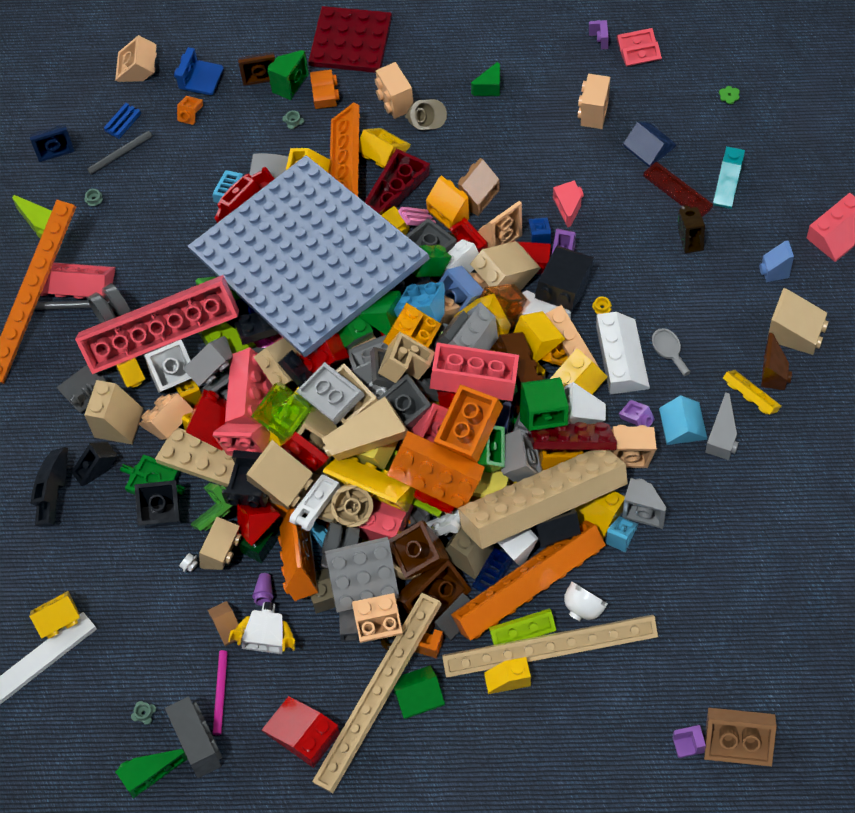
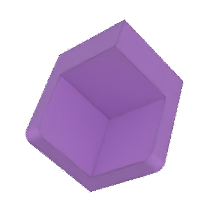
(689, 741)

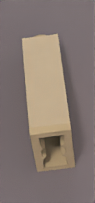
(366, 431)

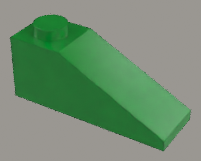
(146, 770)

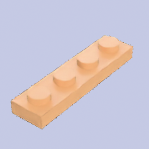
(572, 338)

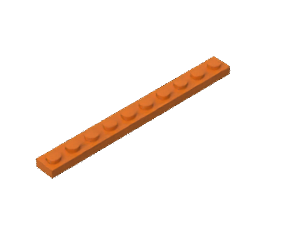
(33, 284)

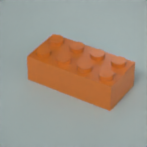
(435, 470)

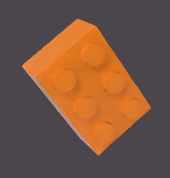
(468, 423)

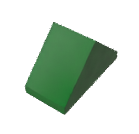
(487, 83)

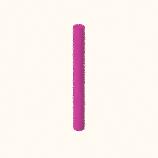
(220, 691)

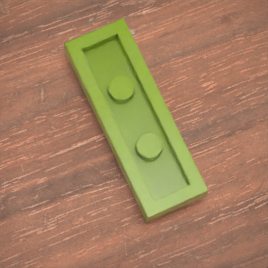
(523, 628)

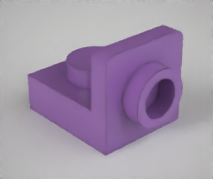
(601, 30)
(637, 414)

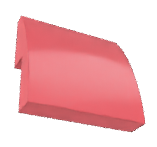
(638, 47)

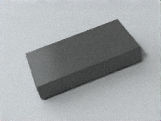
(452, 328)

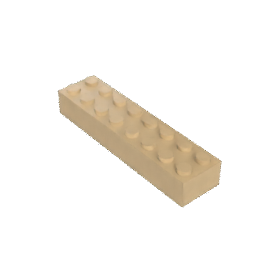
(542, 496)

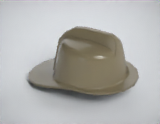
(427, 114)

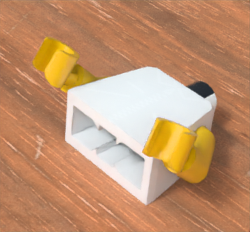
(264, 631)

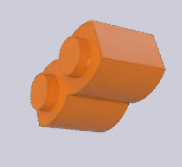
(323, 89)

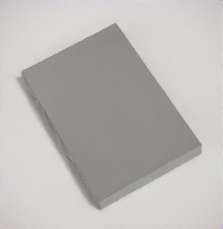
(330, 393)

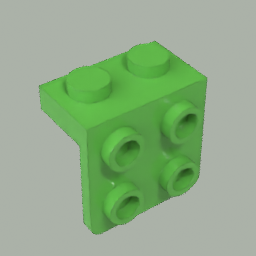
(220, 508)

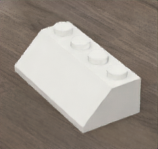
(621, 353)

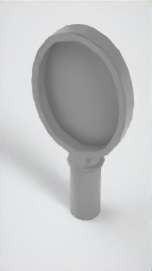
(669, 347)

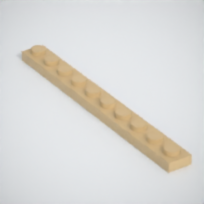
(551, 645)
(376, 693)

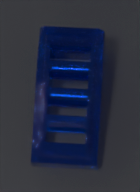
(495, 555)

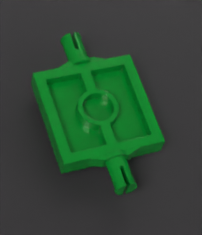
(148, 472)

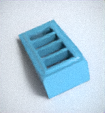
(217, 194)

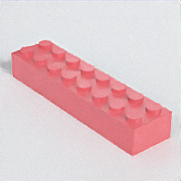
(157, 324)

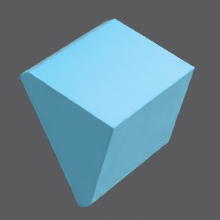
(682, 421)

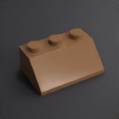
(740, 737)

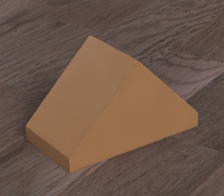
(224, 621)

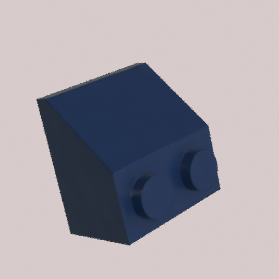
(52, 143)

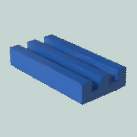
(119, 119)

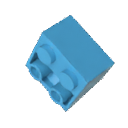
(426, 298)

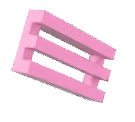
(414, 216)

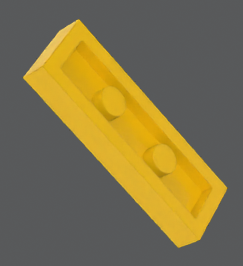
(751, 392)

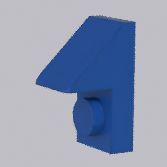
(540, 230)

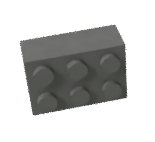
(194, 736)

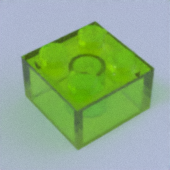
(281, 411)

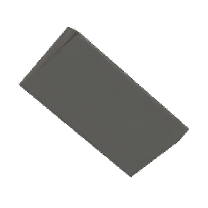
(445, 621)

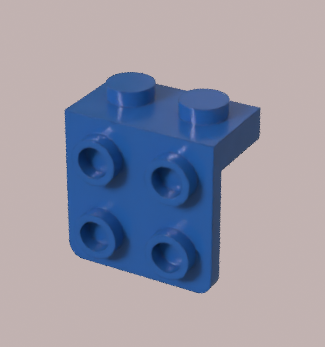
(197, 74)

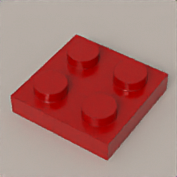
(304, 452)

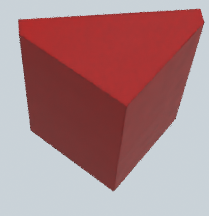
(255, 521)

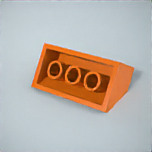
(297, 559)

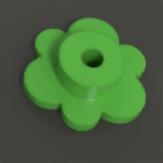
(729, 94)

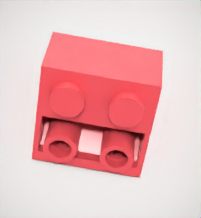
(242, 437)

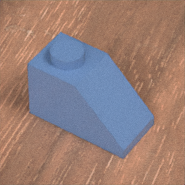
(777, 262)

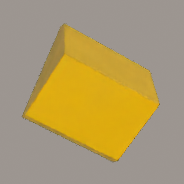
(539, 333)

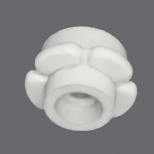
(189, 563)

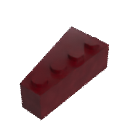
(397, 181)

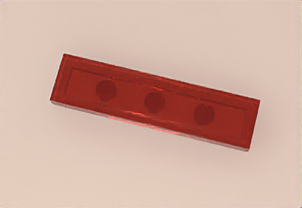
(676, 188)

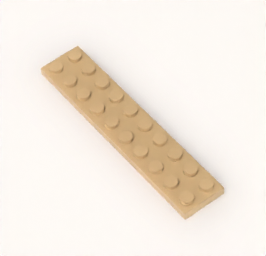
(207, 462)

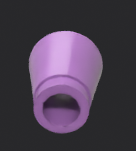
(263, 589)

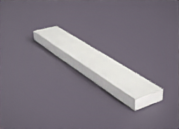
(44, 656)

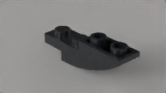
(45, 489)

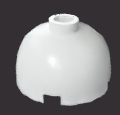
(583, 603)

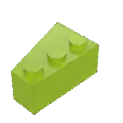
(229, 332)

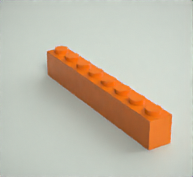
(527, 581)

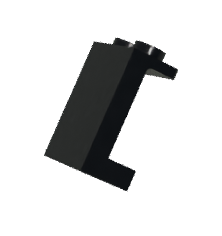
(239, 489)

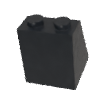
(564, 278)

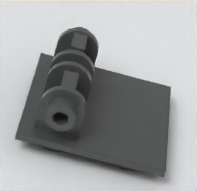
(79, 388)

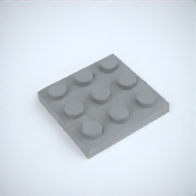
(361, 572)

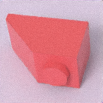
(568, 200)

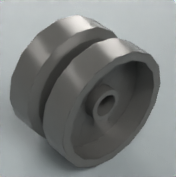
(110, 306)
(333, 539)

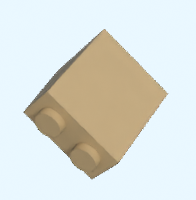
(505, 265)
(798, 323)
(269, 359)
(113, 413)
(314, 428)
(280, 475)

